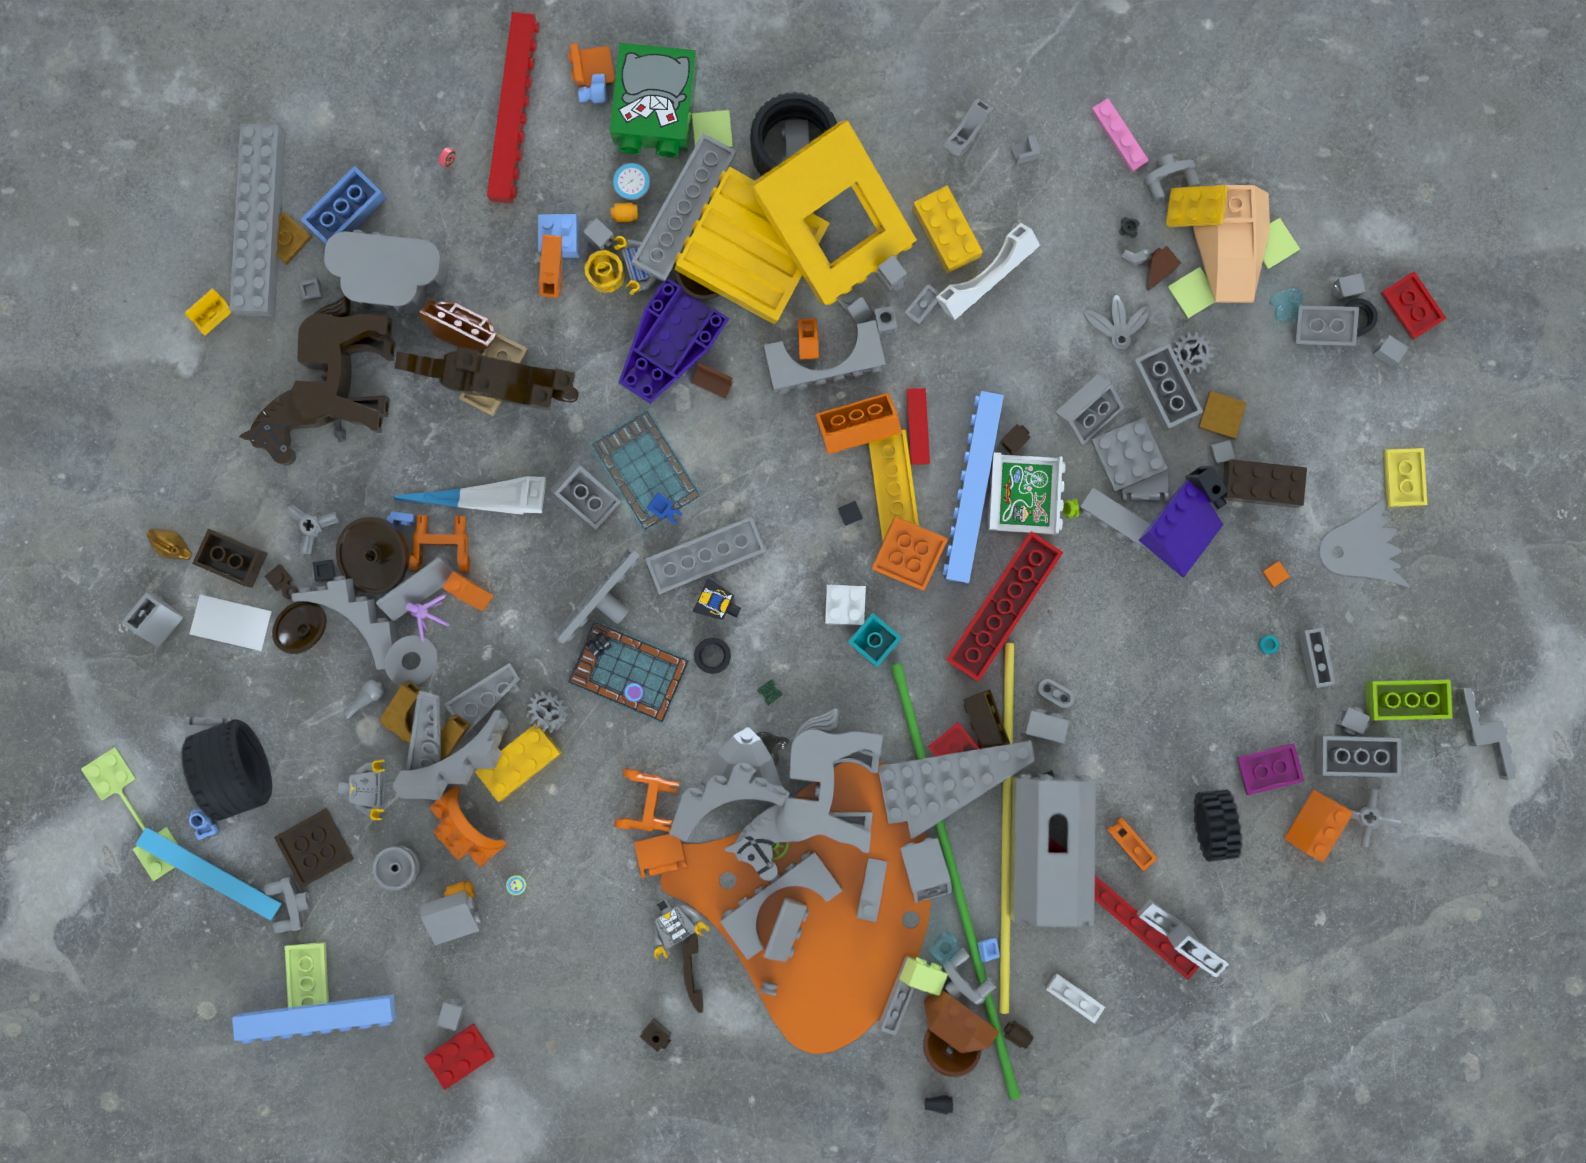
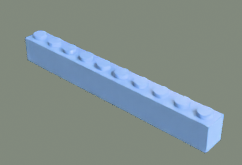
(974, 487)

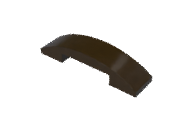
(695, 995)

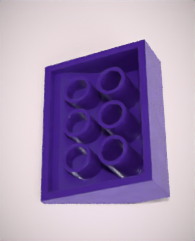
(1182, 529)

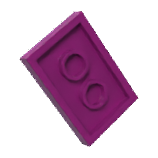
(1270, 769)

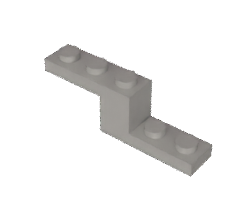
(1486, 733)
(1183, 938)

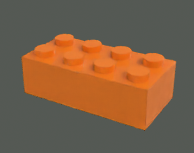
(858, 423)

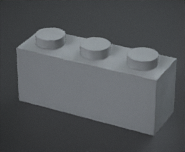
(1316, 657)

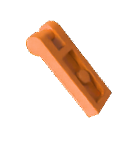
(1132, 844)

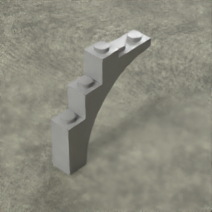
(340, 596)
(456, 769)
(718, 791)

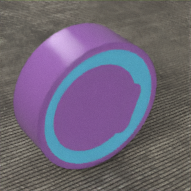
(634, 692)

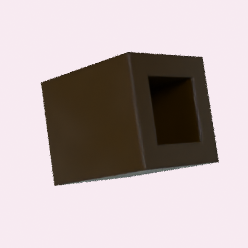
(1015, 439)

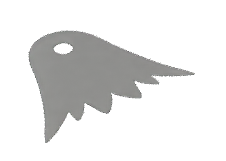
(1364, 547)

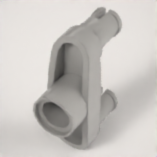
(1170, 168)
(295, 901)
(959, 985)

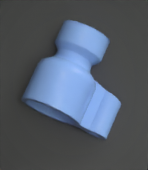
(596, 93)

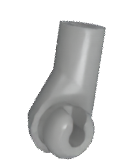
(1137, 258)

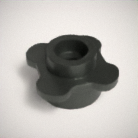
(1133, 223)

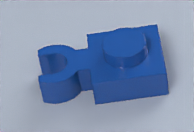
(662, 506)

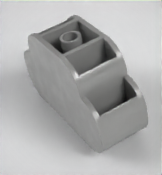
(385, 271)

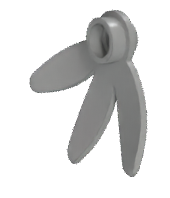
(1119, 320)

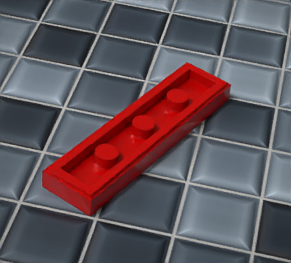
(918, 426)

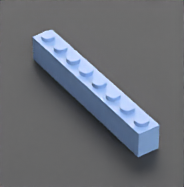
(314, 1017)

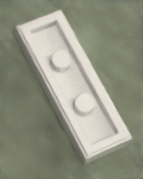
(1075, 998)

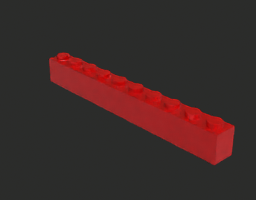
(512, 108)

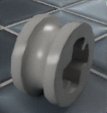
(769, 988)

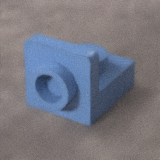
(403, 518)

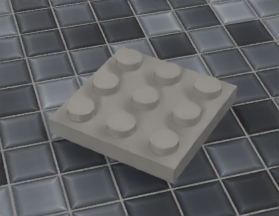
(1129, 454)

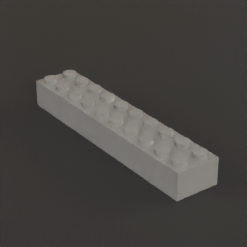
(257, 220)

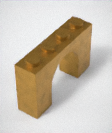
(400, 721)

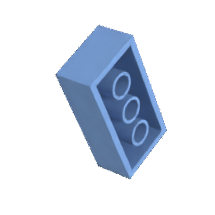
(344, 206)

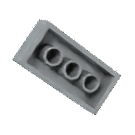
(1166, 387)
(1358, 756)

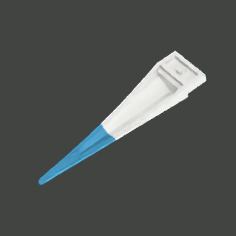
(509, 496)

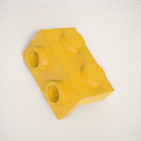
(208, 311)

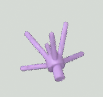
(420, 612)

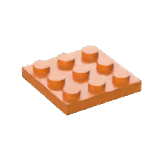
(909, 553)

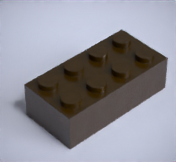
(1264, 483)

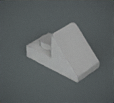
(855, 307)

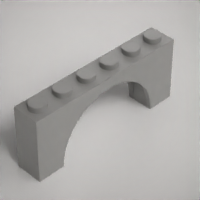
(788, 374)
(807, 873)

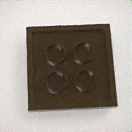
(314, 848)

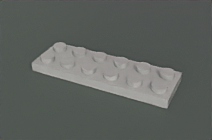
(705, 555)

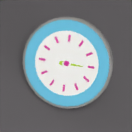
(631, 181)

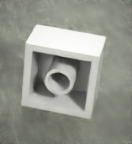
(845, 605)

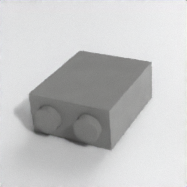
(450, 917)

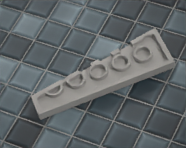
(425, 737)

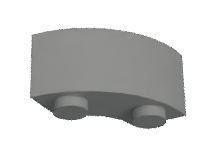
(796, 136)

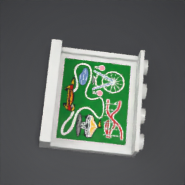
(1025, 494)

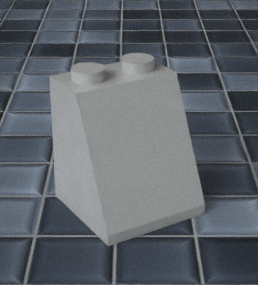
(926, 869)

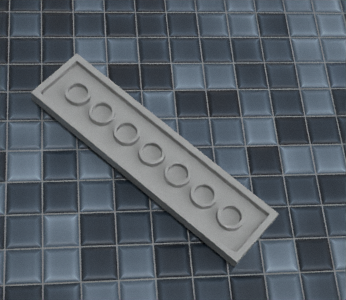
(683, 207)

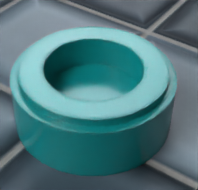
(1268, 644)

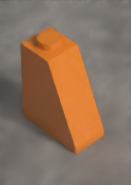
(467, 591)

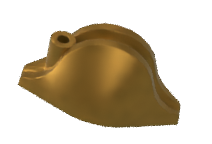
(168, 544)

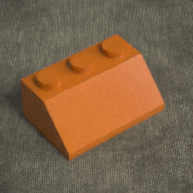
(1318, 825)

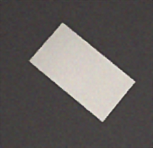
(230, 622)

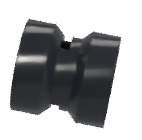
(599, 644)

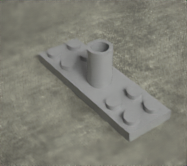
(600, 598)

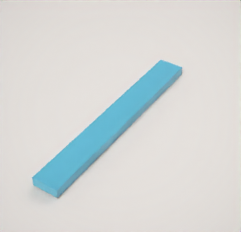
(208, 873)

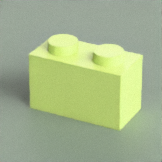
(923, 976)

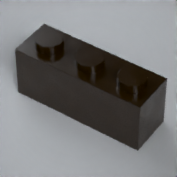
(985, 720)

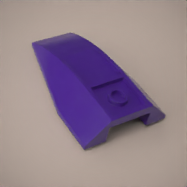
(669, 340)

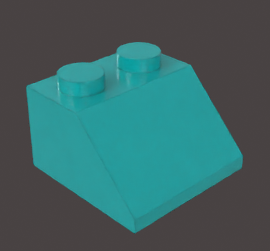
(874, 640)

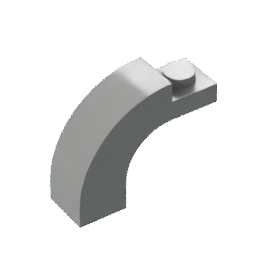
(968, 128)

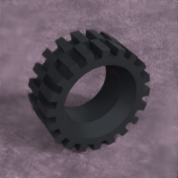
(1217, 825)

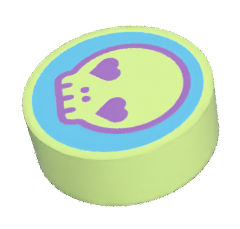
(516, 885)

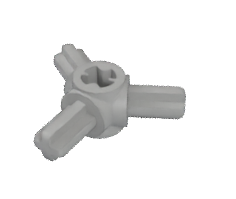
(308, 533)

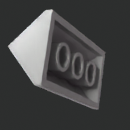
(416, 588)

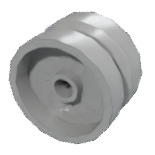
(386, 861)

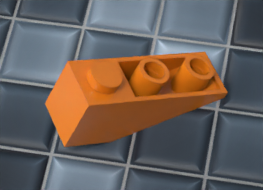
(551, 267)

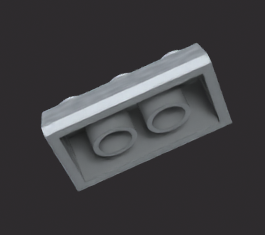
(1090, 409)
(786, 930)

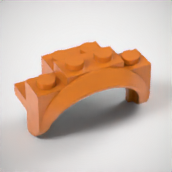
(459, 834)

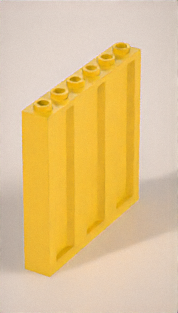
(740, 251)

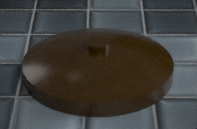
(372, 554)

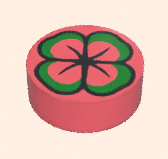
(447, 157)

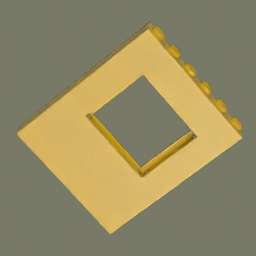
(810, 181)

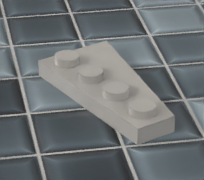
(483, 696)

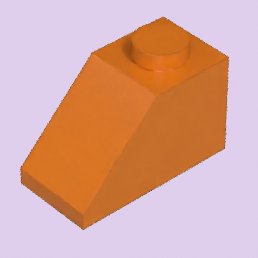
(808, 338)

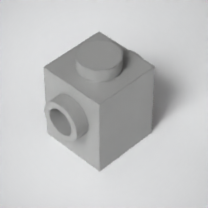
(1353, 720)

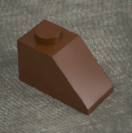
(1160, 266)

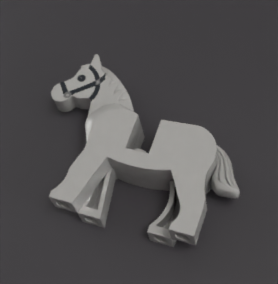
(800, 817)

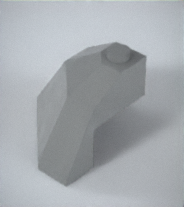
(744, 748)

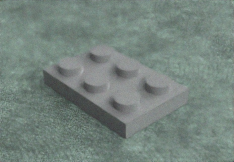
(1327, 325)

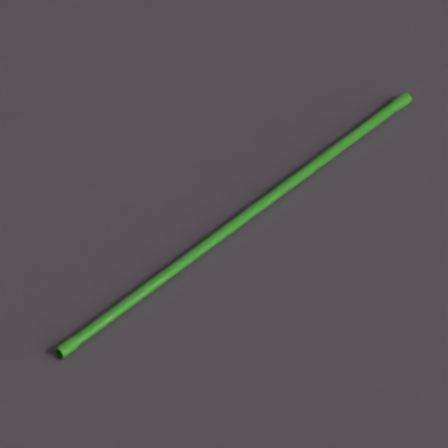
(1010, 1081)

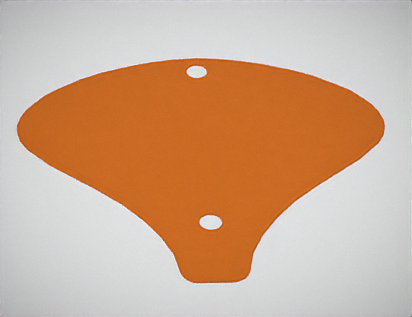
(840, 962)

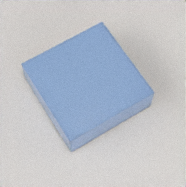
(988, 949)

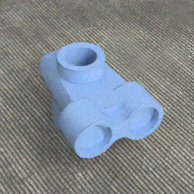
(204, 826)

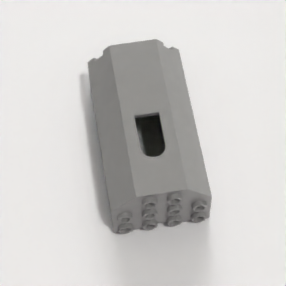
(1045, 885)

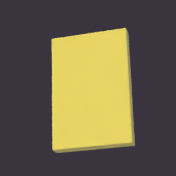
(1405, 477)

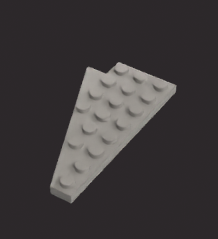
(937, 786)

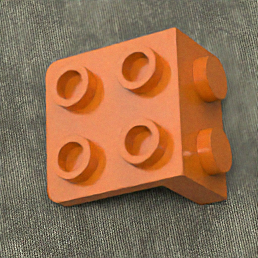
(590, 62)

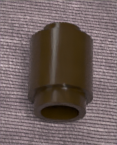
(1018, 1034)

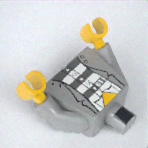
(674, 926)

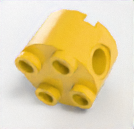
(604, 271)

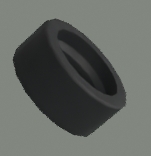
(1371, 312)
(709, 641)

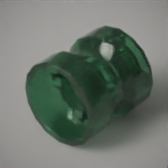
(767, 688)

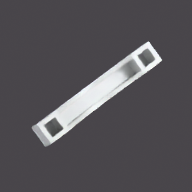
(1016, 247)

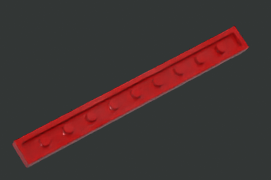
(1129, 918)

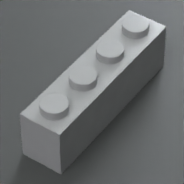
(1114, 517)

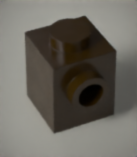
(656, 1028)

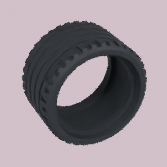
(782, 108)
(226, 770)

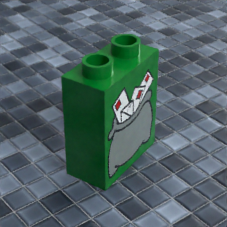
(653, 99)

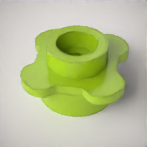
(1071, 508)

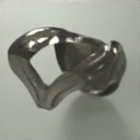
(770, 741)

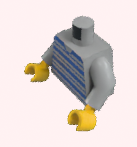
(639, 279)

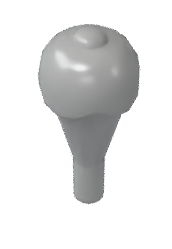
(371, 691)

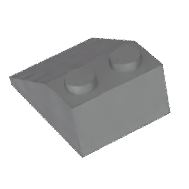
(585, 495)

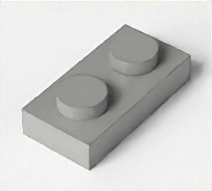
(922, 305)

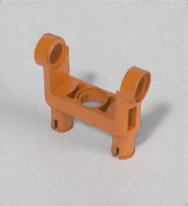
(458, 538)
(649, 820)

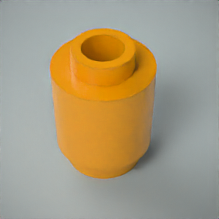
(624, 212)
(459, 887)

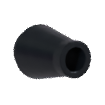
(940, 1104)

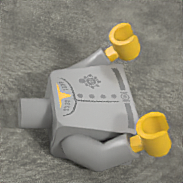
(366, 789)

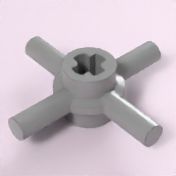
(1368, 827)

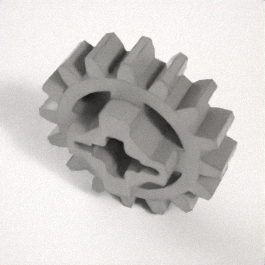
(1199, 356)
(544, 710)

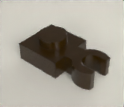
(280, 579)

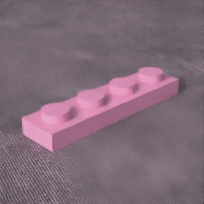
(1120, 135)

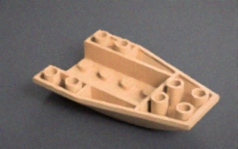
(1237, 248)

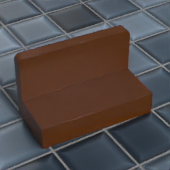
(712, 380)

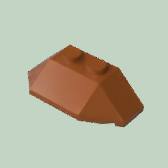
(458, 325)
(957, 1024)

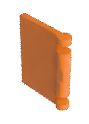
(659, 854)

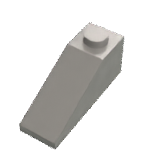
(871, 890)

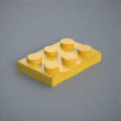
(1197, 206)

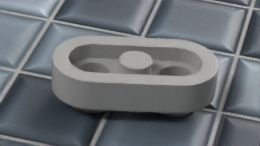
(1055, 693)

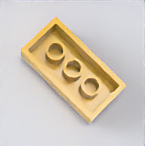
(947, 229)
(519, 762)

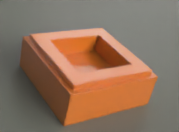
(1275, 574)

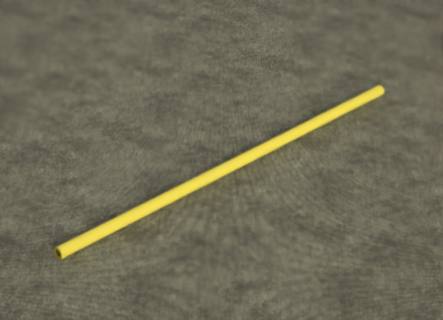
(1006, 837)

